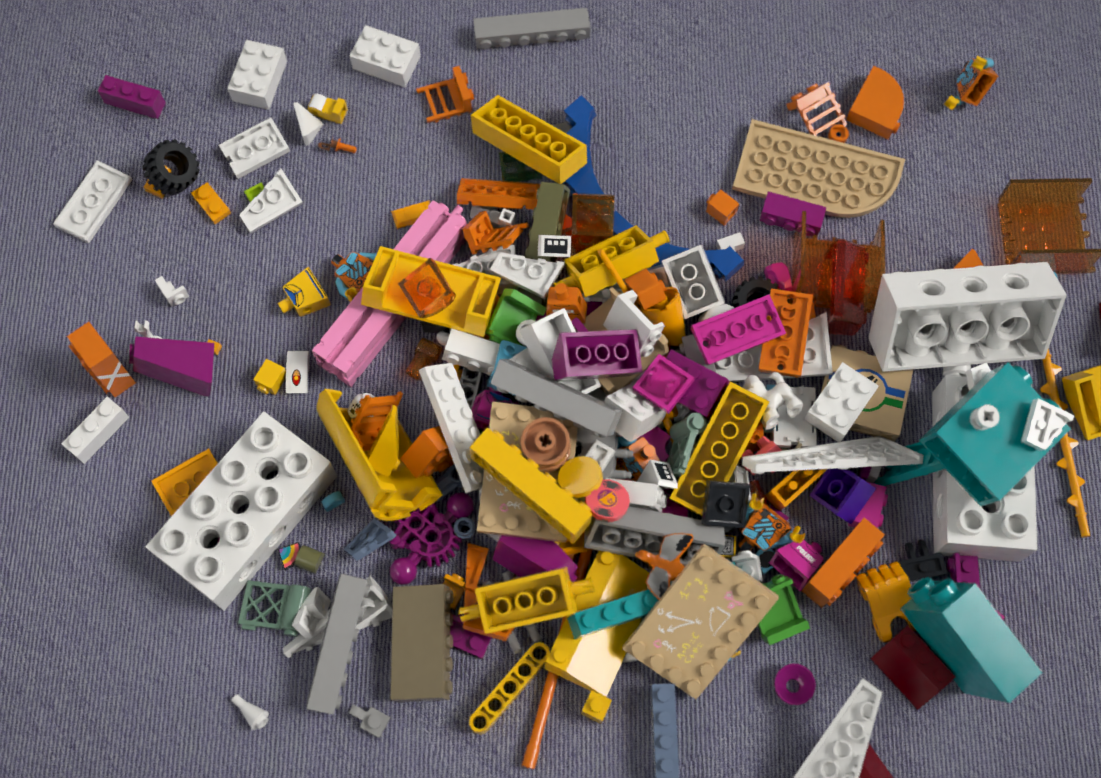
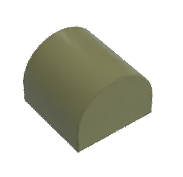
(309, 559)

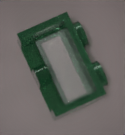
(515, 170)

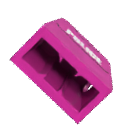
(798, 562)

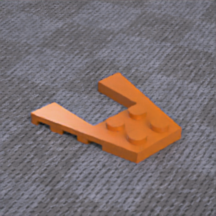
(474, 566)

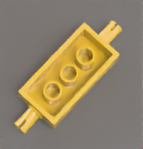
(628, 253)
(526, 600)

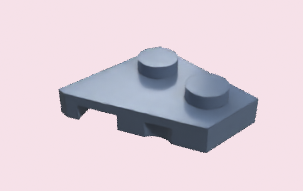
(369, 539)

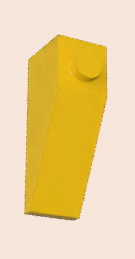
(385, 449)

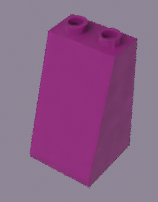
(175, 362)
(532, 556)

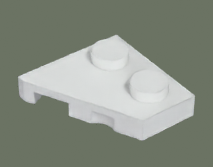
(1044, 424)

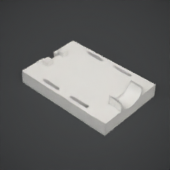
(254, 148)
(796, 430)

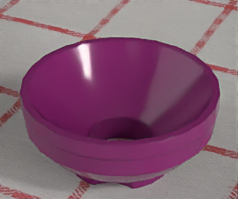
(802, 676)

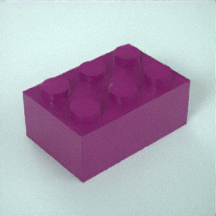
(706, 389)

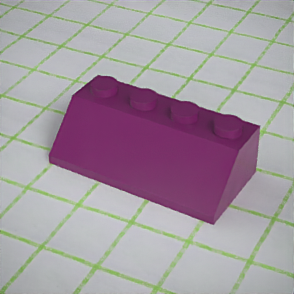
(596, 355)

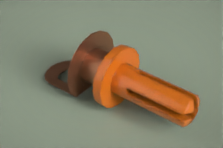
(338, 145)

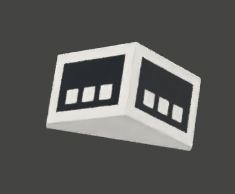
(554, 245)
(658, 473)

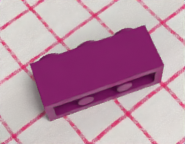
(131, 97)
(786, 213)

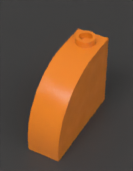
(878, 104)

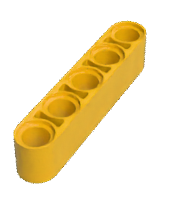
(504, 698)

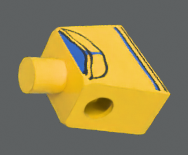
(304, 294)

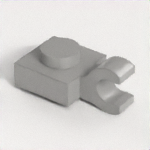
(372, 721)

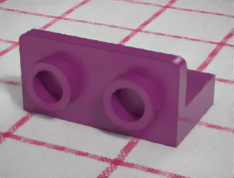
(963, 568)
(468, 641)

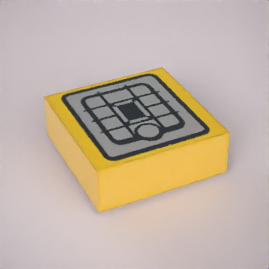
(730, 547)

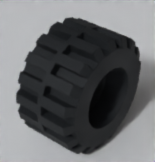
(161, 177)
(752, 289)

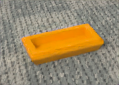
(408, 215)

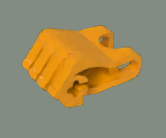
(886, 595)

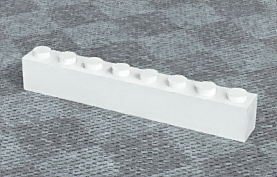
(481, 355)

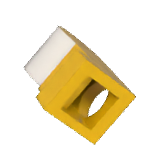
(328, 108)

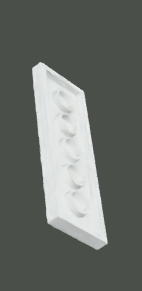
(455, 421)

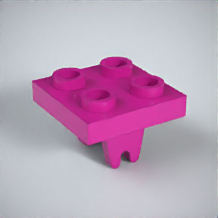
(663, 383)

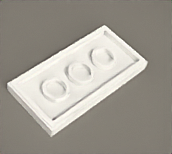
(92, 201)

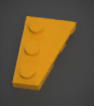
(181, 481)

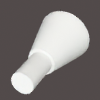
(255, 716)

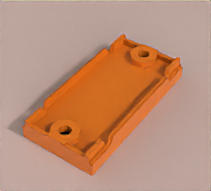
(497, 193)
(789, 348)

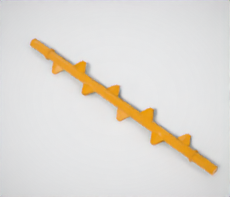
(1066, 444)

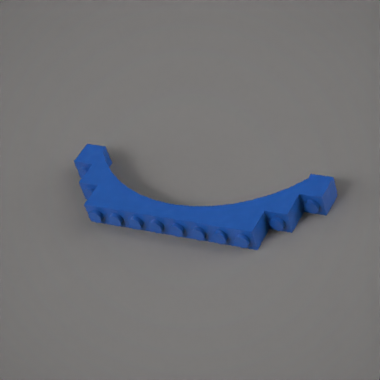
(580, 117)

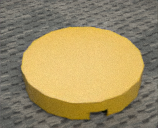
(580, 476)

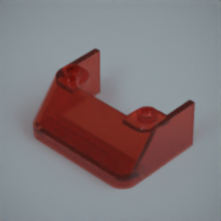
(847, 287)

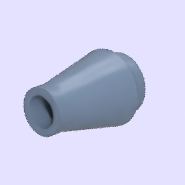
(464, 524)

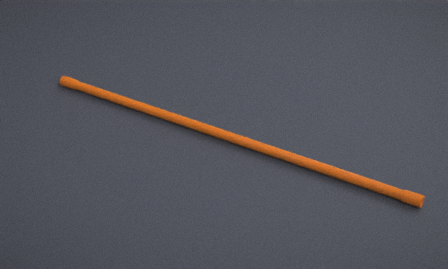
(532, 749)

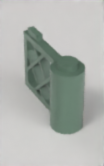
(684, 435)
(290, 604)

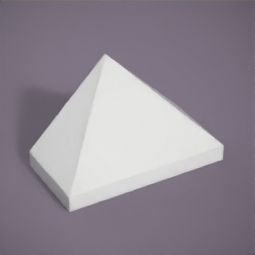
(308, 123)

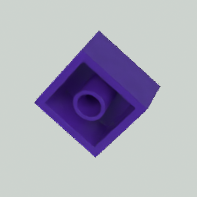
(842, 493)

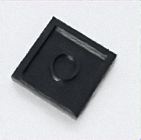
(725, 504)

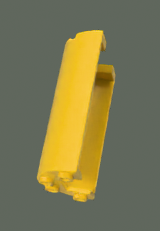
(386, 496)

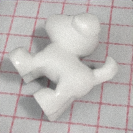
(778, 395)

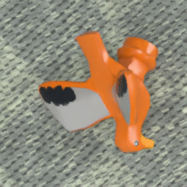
(666, 564)

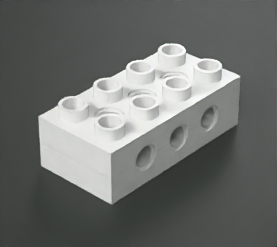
(965, 316)
(962, 524)
(246, 537)

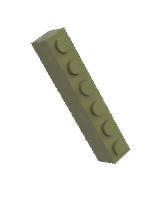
(548, 220)

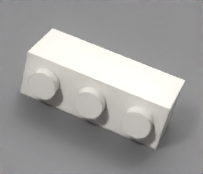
(95, 430)

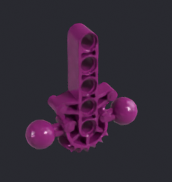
(404, 569)

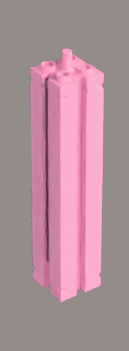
(364, 330)

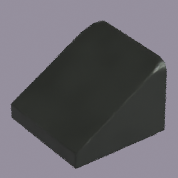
(432, 328)

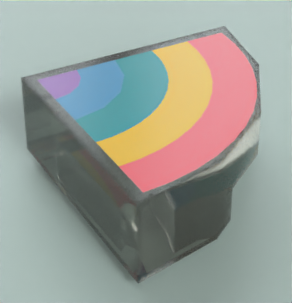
(288, 555)

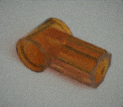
(425, 354)

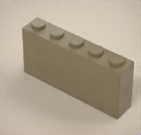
(421, 643)

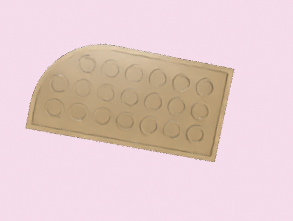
(816, 170)

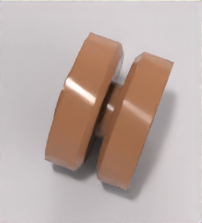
(543, 432)

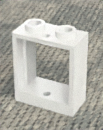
(644, 495)

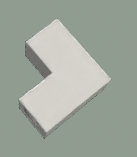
(502, 219)
(735, 241)

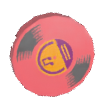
(608, 501)

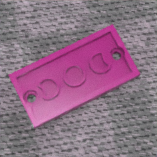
(738, 330)

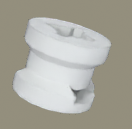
(979, 415)

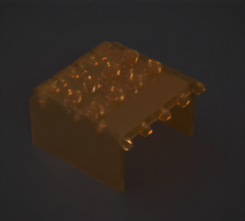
(1045, 224)
(814, 274)

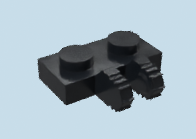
(923, 566)

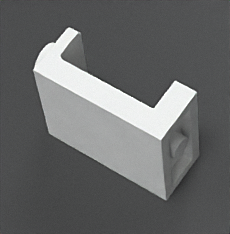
(627, 316)

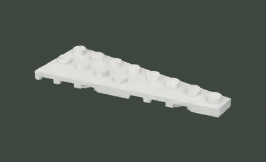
(840, 455)

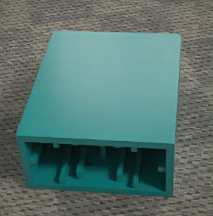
(995, 458)
(970, 639)

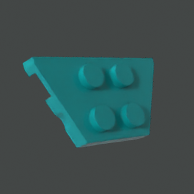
(899, 473)

